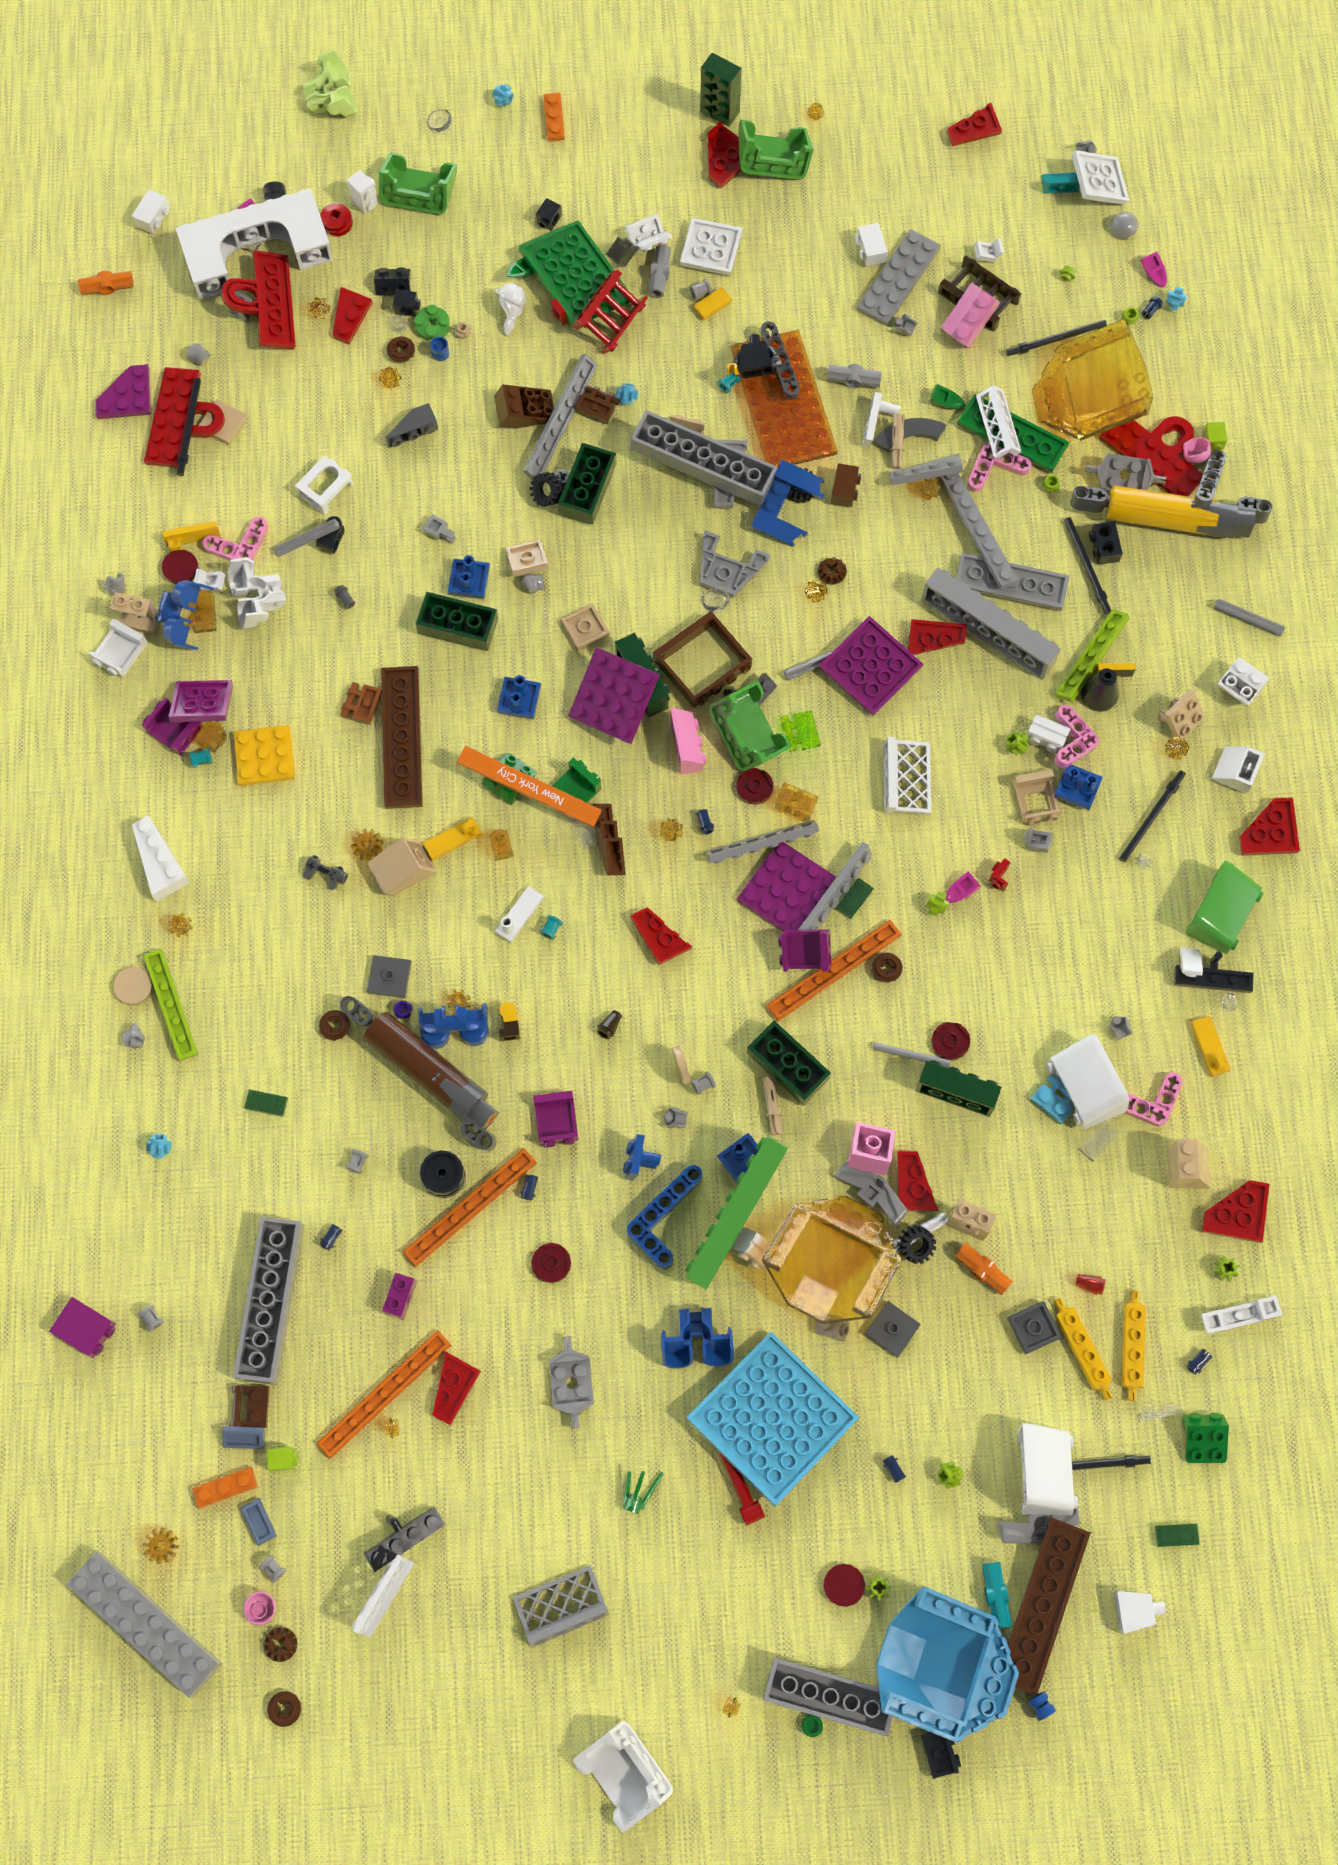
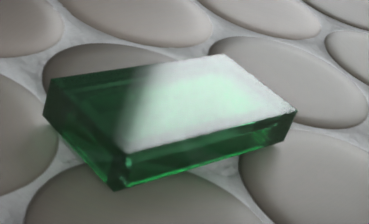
(854, 898)
(266, 1103)
(1177, 1535)

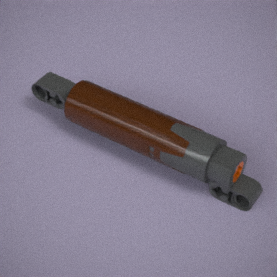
(428, 1070)

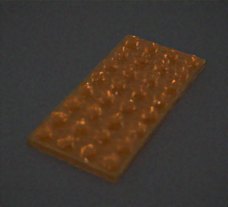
(785, 427)

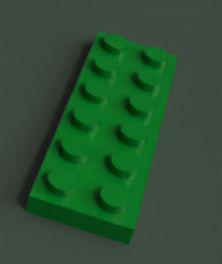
(1036, 443)

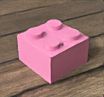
(871, 1148)

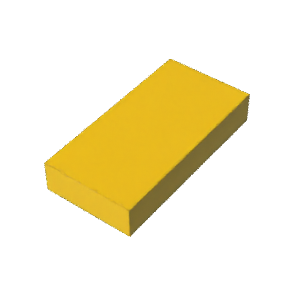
(712, 303)

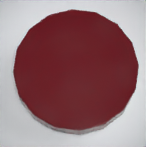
(179, 566)
(754, 786)
(950, 1041)
(551, 1263)
(844, 1585)

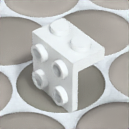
(647, 233)

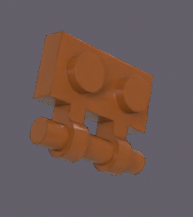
(366, 704)

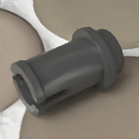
(342, 593)

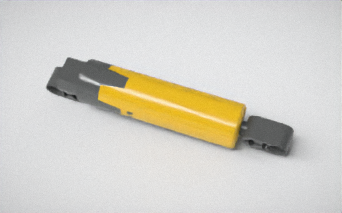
(1173, 510)

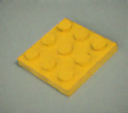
(264, 755)

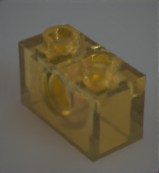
(207, 620)
(791, 793)

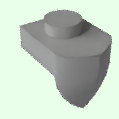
(1038, 840)

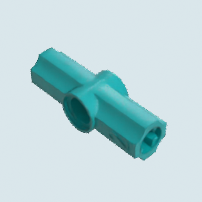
(996, 1593)

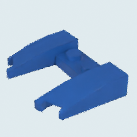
(785, 478)

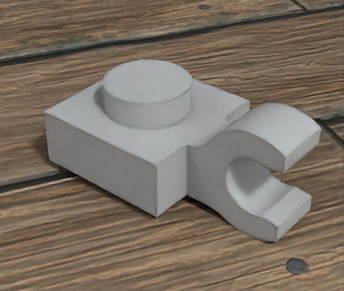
(437, 527)

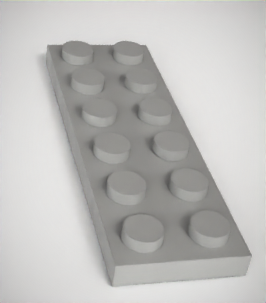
(898, 277)
(1033, 585)

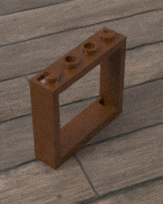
(687, 635)

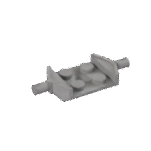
(1139, 469)
(568, 1365)

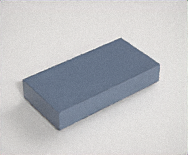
(243, 1437)
(258, 1522)

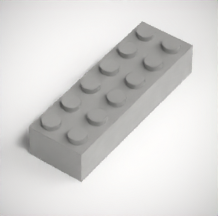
(826, 1696)

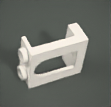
(321, 502)

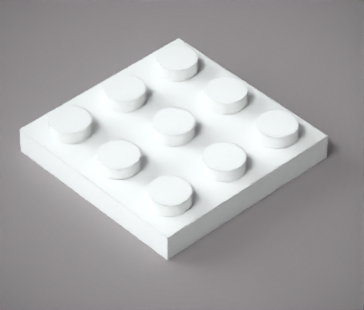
(1100, 177)
(711, 246)

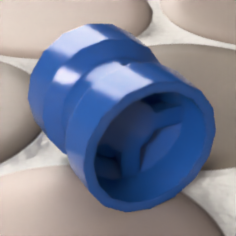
(439, 348)
(1044, 1710)

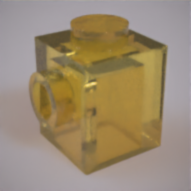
(212, 736)
(501, 844)

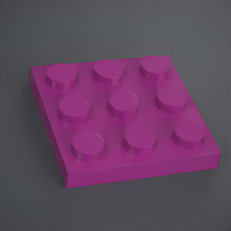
(201, 701)

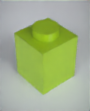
(1216, 434)
(282, 1459)

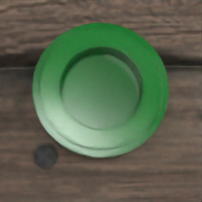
(812, 1725)

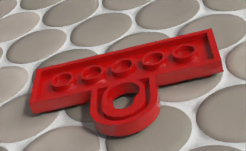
(272, 296)
(171, 417)
(1137, 442)

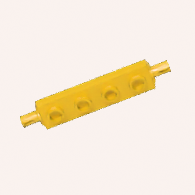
(1133, 1346)
(1083, 1348)

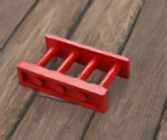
(594, 307)

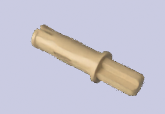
(897, 440)
(772, 1106)

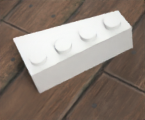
(160, 865)

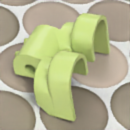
(334, 73)

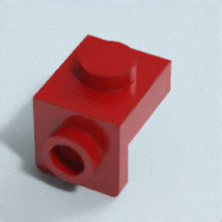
(559, 312)
(998, 871)

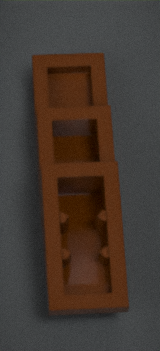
(608, 842)

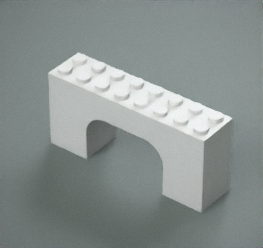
(288, 218)

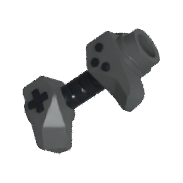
(335, 875)

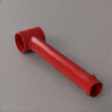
(751, 1510)

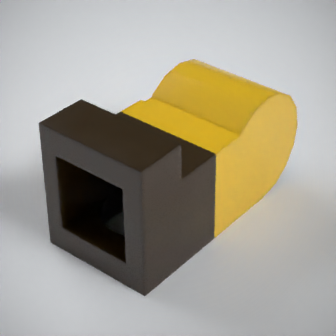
(511, 1026)

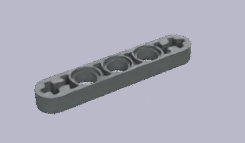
(784, 367)
(1209, 483)

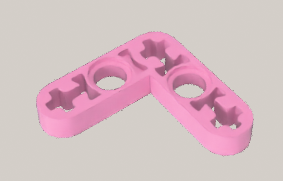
(996, 462)
(238, 550)
(1080, 737)
(1158, 1106)

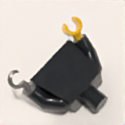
(755, 359)

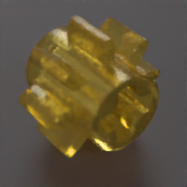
(320, 308)
(390, 377)
(930, 488)
(816, 590)
(1176, 747)
(671, 829)
(177, 921)
(458, 995)

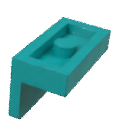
(1060, 183)

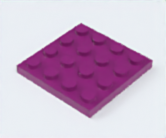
(871, 665)
(613, 695)
(786, 888)

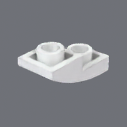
(1191, 961)

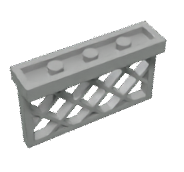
(565, 1624)

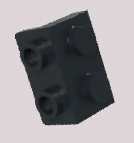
(390, 280)
(940, 1755)

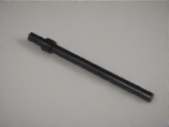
(1025, 347)
(183, 456)
(1100, 595)
(1171, 788)
(1128, 1461)

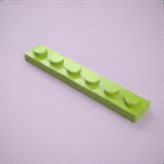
(1092, 655)
(170, 1005)

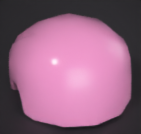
(1197, 450)
(259, 1608)

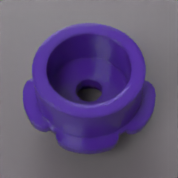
(399, 1006)

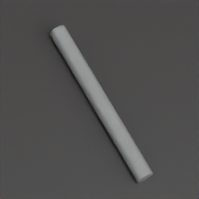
(909, 1054)

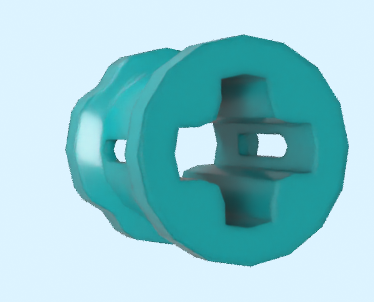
(728, 382)
(201, 757)
(551, 927)

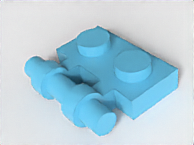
(1051, 1102)

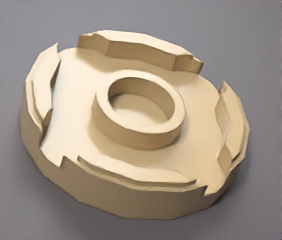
(133, 986)
(681, 1065)

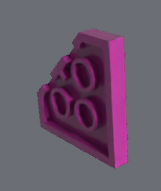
(126, 395)

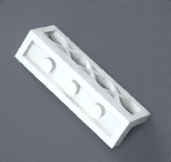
(1004, 420)

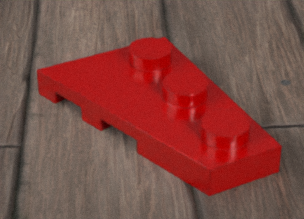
(350, 314)

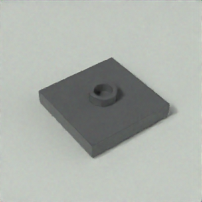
(389, 976)
(1034, 1327)
(892, 1329)

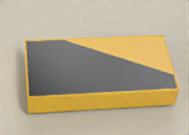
(1120, 669)

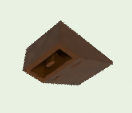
(523, 406)

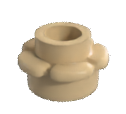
(463, 334)

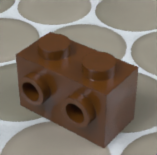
(845, 485)

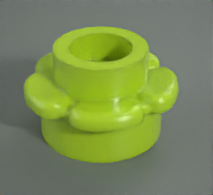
(1068, 273)
(1130, 312)
(1051, 479)

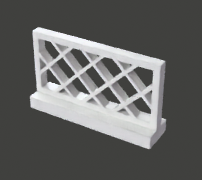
(891, 778)
(382, 1596)

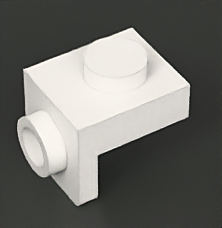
(988, 251)
(212, 579)

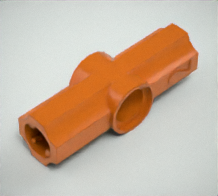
(105, 282)
(983, 1268)

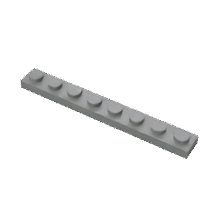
(560, 416)
(979, 530)

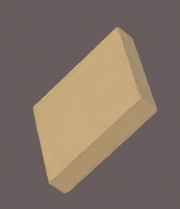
(233, 421)
(527, 558)
(585, 627)

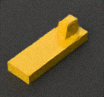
(176, 537)
(452, 838)
(1210, 1046)

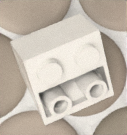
(1243, 681)
(1238, 767)

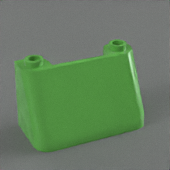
(774, 155)
(415, 188)
(746, 728)
(1225, 908)

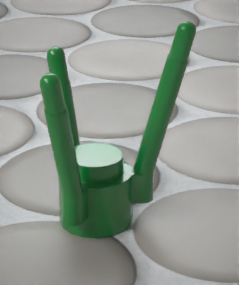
(633, 1502)

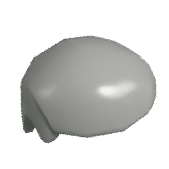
(1124, 225)

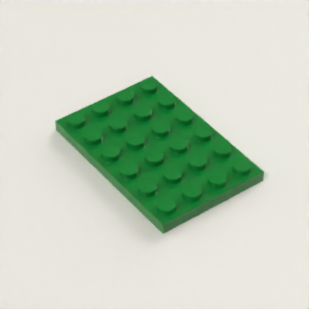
(570, 268)

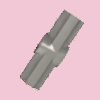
(659, 271)
(854, 376)

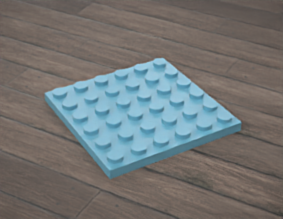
(772, 1418)

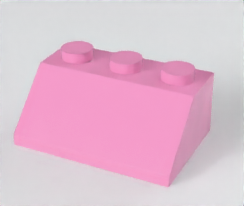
(970, 315)
(687, 741)

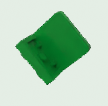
(579, 781)
(504, 792)
(1206, 1438)

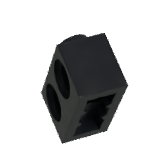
(1110, 543)

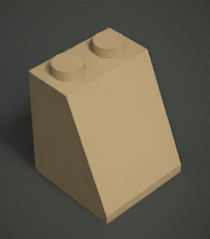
(401, 866)
(1188, 1164)

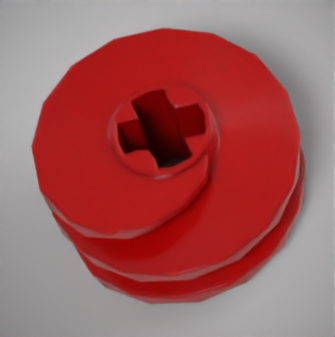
(336, 219)

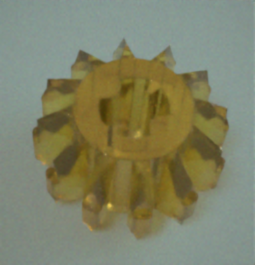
(360, 843)
(162, 1537)

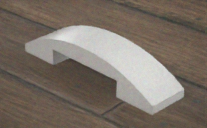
(1241, 1315)

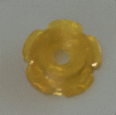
(815, 107)
(392, 1427)
(731, 1707)

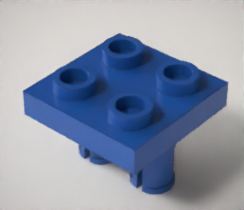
(469, 578)
(519, 697)
(1078, 786)
(737, 1155)
(638, 1158)

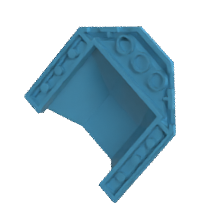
(945, 1667)

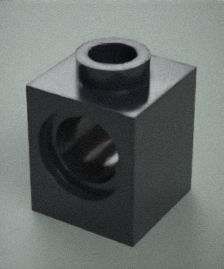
(548, 214)
(406, 303)

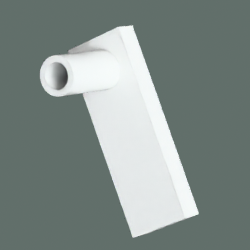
(876, 406)
(519, 914)

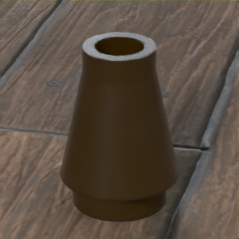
(609, 1025)

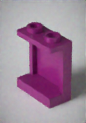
(172, 734)
(805, 949)
(556, 1118)
(83, 1328)

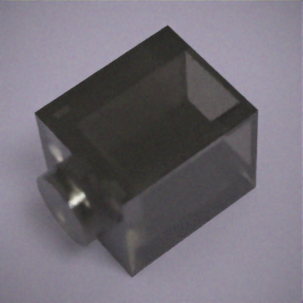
(622, 251)

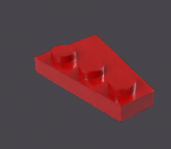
(976, 127)
(934, 635)
(658, 937)
(913, 1184)
(454, 1386)

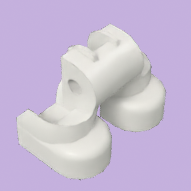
(269, 598)

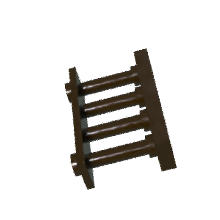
(970, 265)

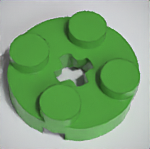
(429, 314)

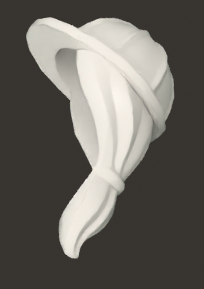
(512, 301)

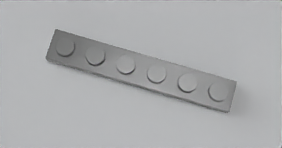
(770, 839)
(838, 888)

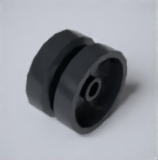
(446, 1185)

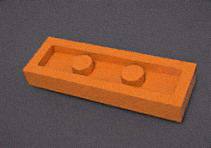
(554, 117)
(225, 1487)

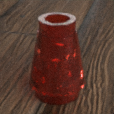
(1091, 1283)

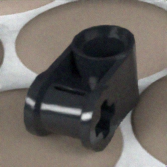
(331, 541)

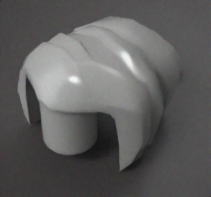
(1087, 146)
(905, 325)
(197, 354)
(533, 582)
(115, 584)
(1120, 1027)
(134, 1037)
(675, 1118)

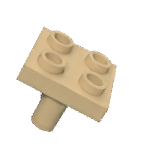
(1183, 714)

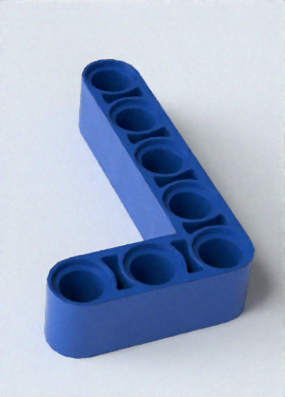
(661, 1213)

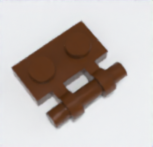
(596, 408)

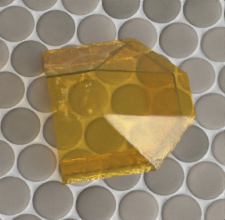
(1094, 383)
(832, 1260)

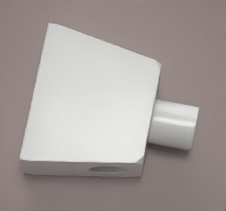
(1136, 1611)

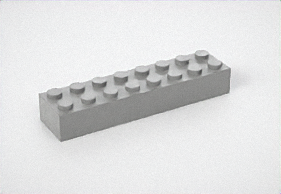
(703, 458)
(990, 623)
(268, 1301)
(144, 1624)

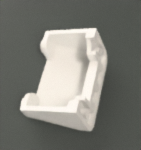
(1090, 1081)
(1046, 1470)
(625, 1774)

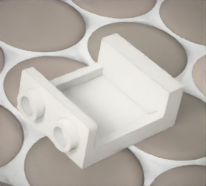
(118, 649)

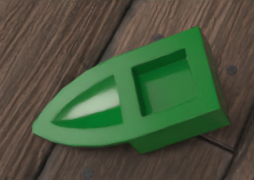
(520, 269)
(946, 398)

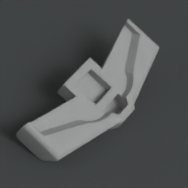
(873, 1191)
(1033, 1529)

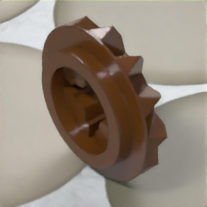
(404, 343)
(833, 578)
(892, 961)
(332, 1017)
(290, 1643)
(274, 1709)

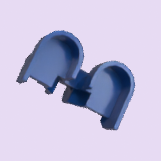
(170, 610)
(471, 1024)
(678, 1352)

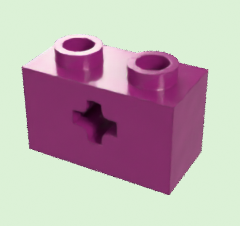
(399, 1296)

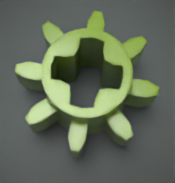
(1017, 743)
(937, 904)
(1231, 1268)
(950, 1475)
(882, 1583)

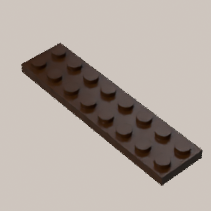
(401, 737)
(1045, 1601)

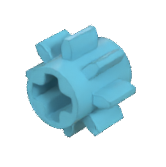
(503, 95)
(1176, 298)
(627, 393)
(158, 1146)

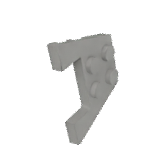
(726, 573)

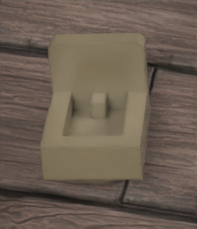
(834, 1330)

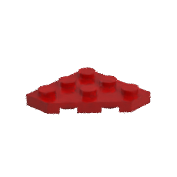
(722, 155)
(1272, 830)
(1240, 1213)

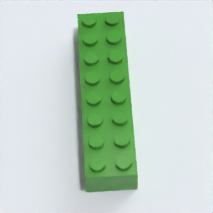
(736, 1212)

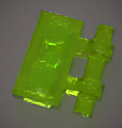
(806, 730)

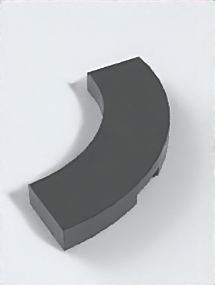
(912, 427)

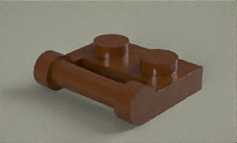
(256, 1406)

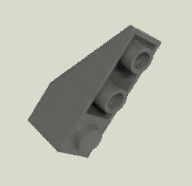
(413, 425)

